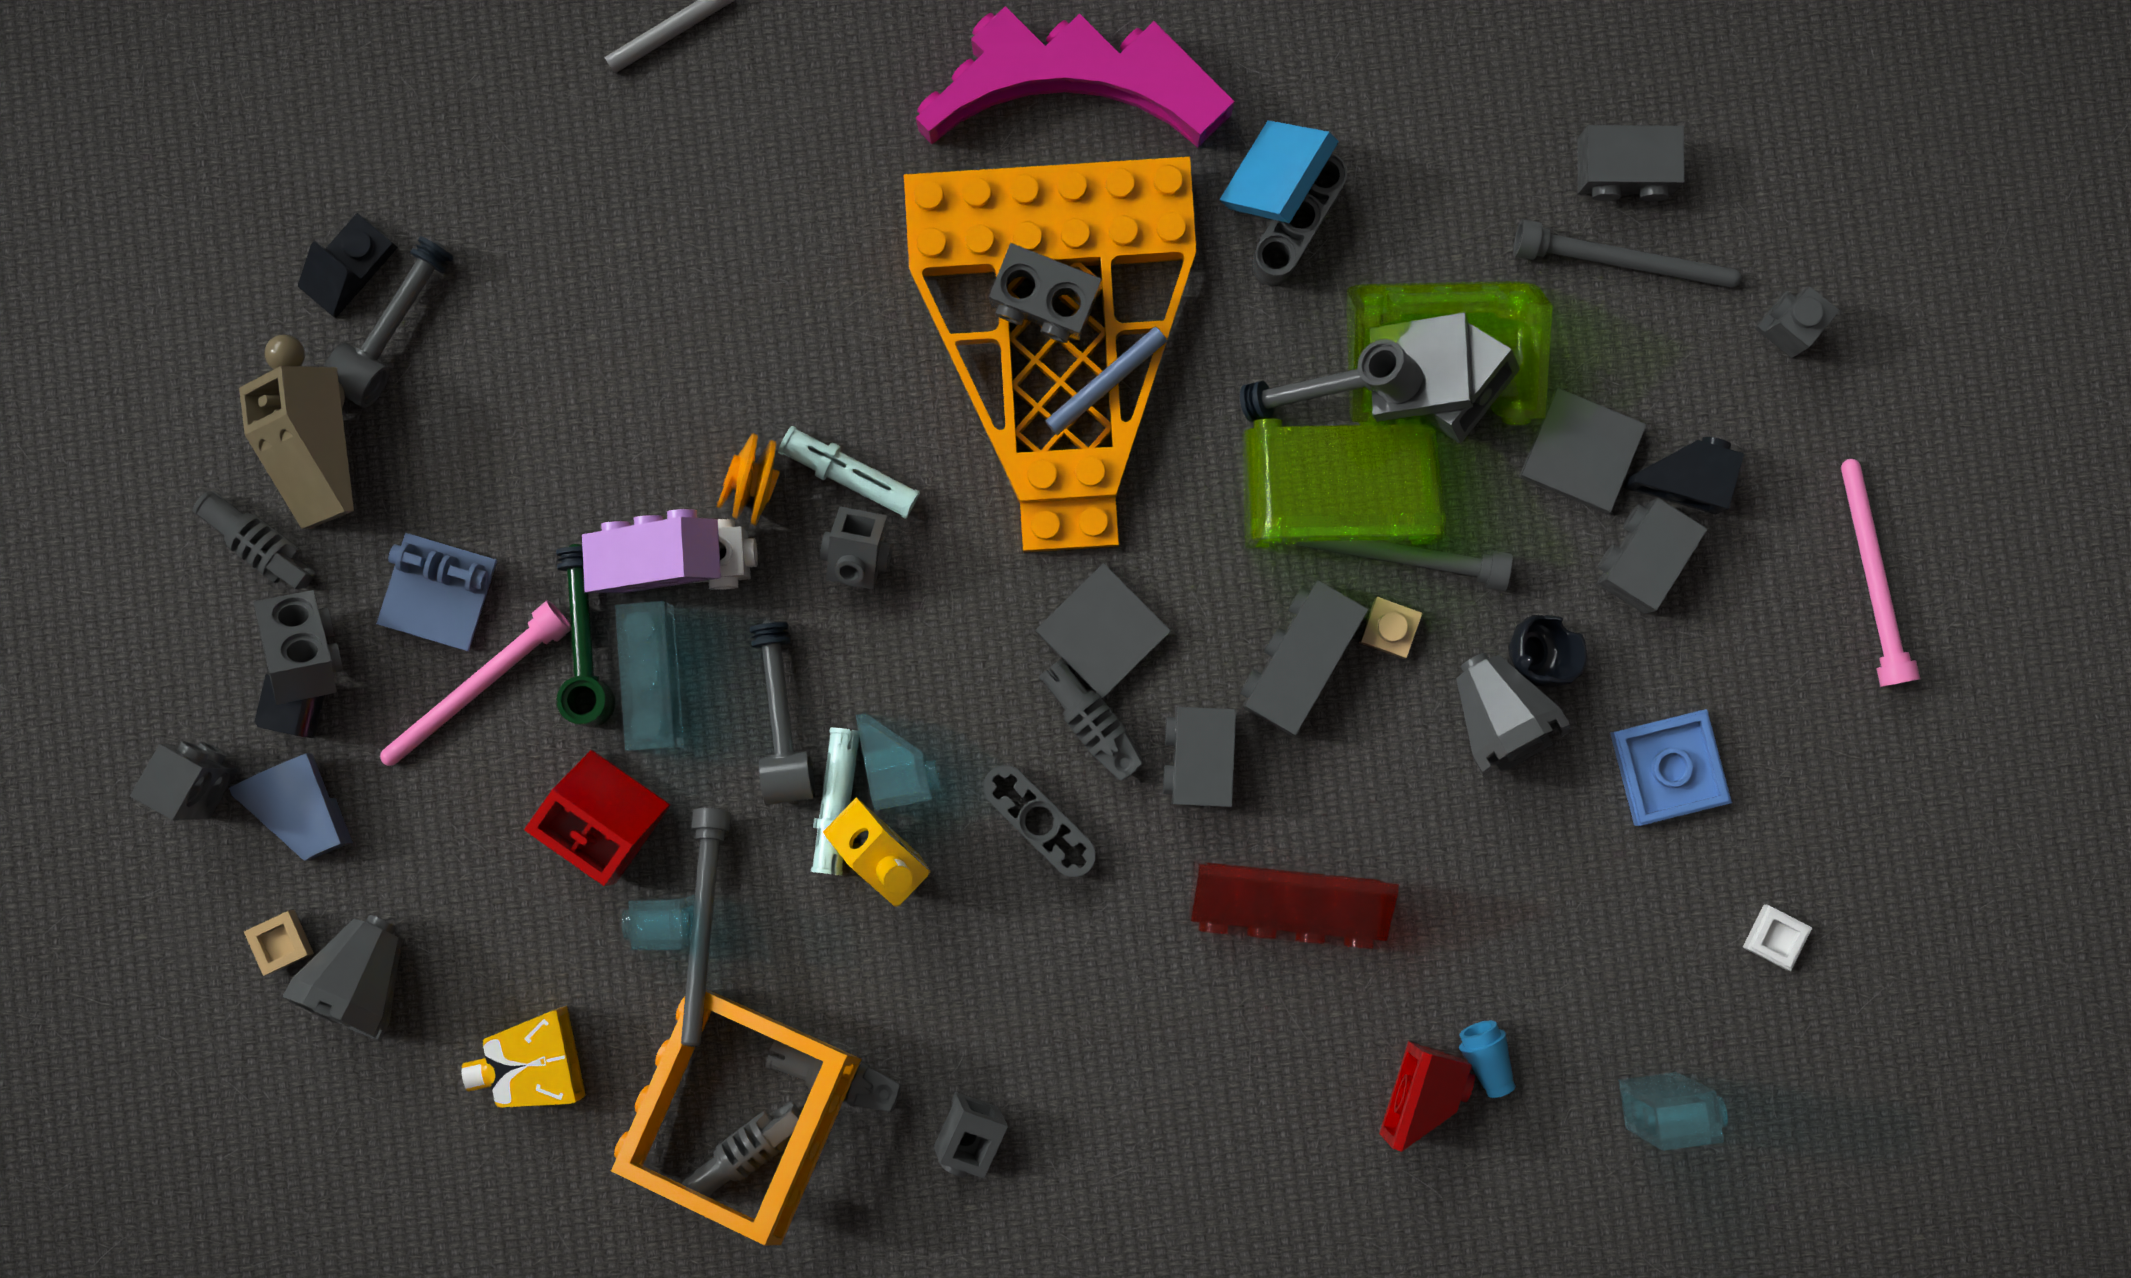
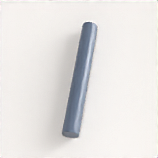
(1106, 380)

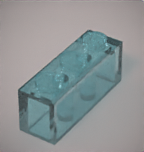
(649, 676)
(1672, 1111)

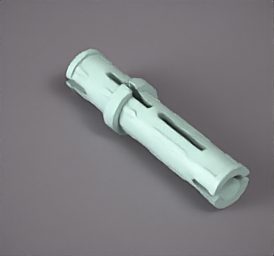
(847, 471)
(835, 796)

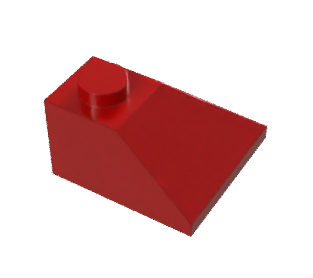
(1424, 1094)

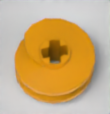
(750, 479)

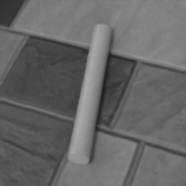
(663, 32)

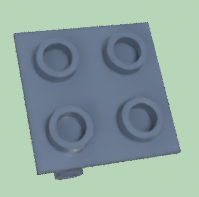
(436, 591)

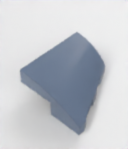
(295, 807)

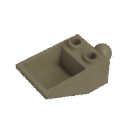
(299, 432)

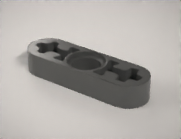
(1021, 787)

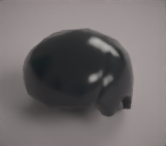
(1547, 651)

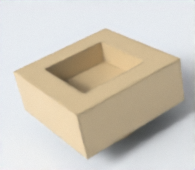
(1390, 627)
(278, 942)

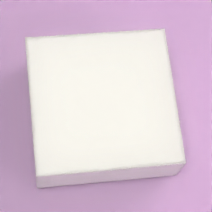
(1777, 937)

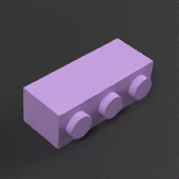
(651, 553)

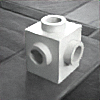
(739, 557)

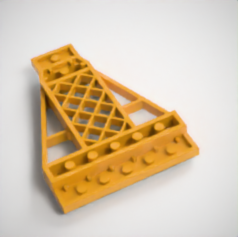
(1082, 219)

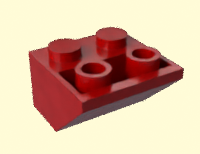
(597, 818)

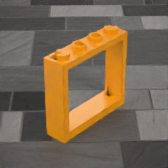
(801, 1151)

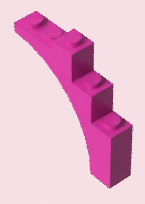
(1014, 64)

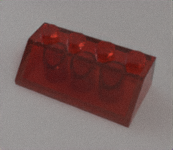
(1291, 902)

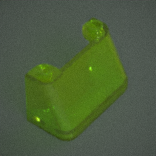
(1505, 310)
(1342, 483)

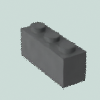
(1302, 657)

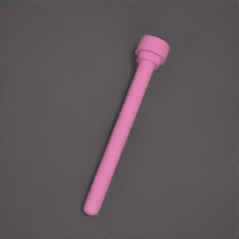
(546, 625)
(1896, 664)

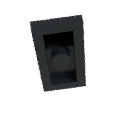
(343, 268)

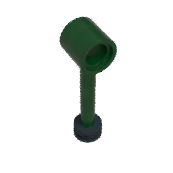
(582, 648)

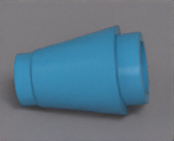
(1488, 1053)

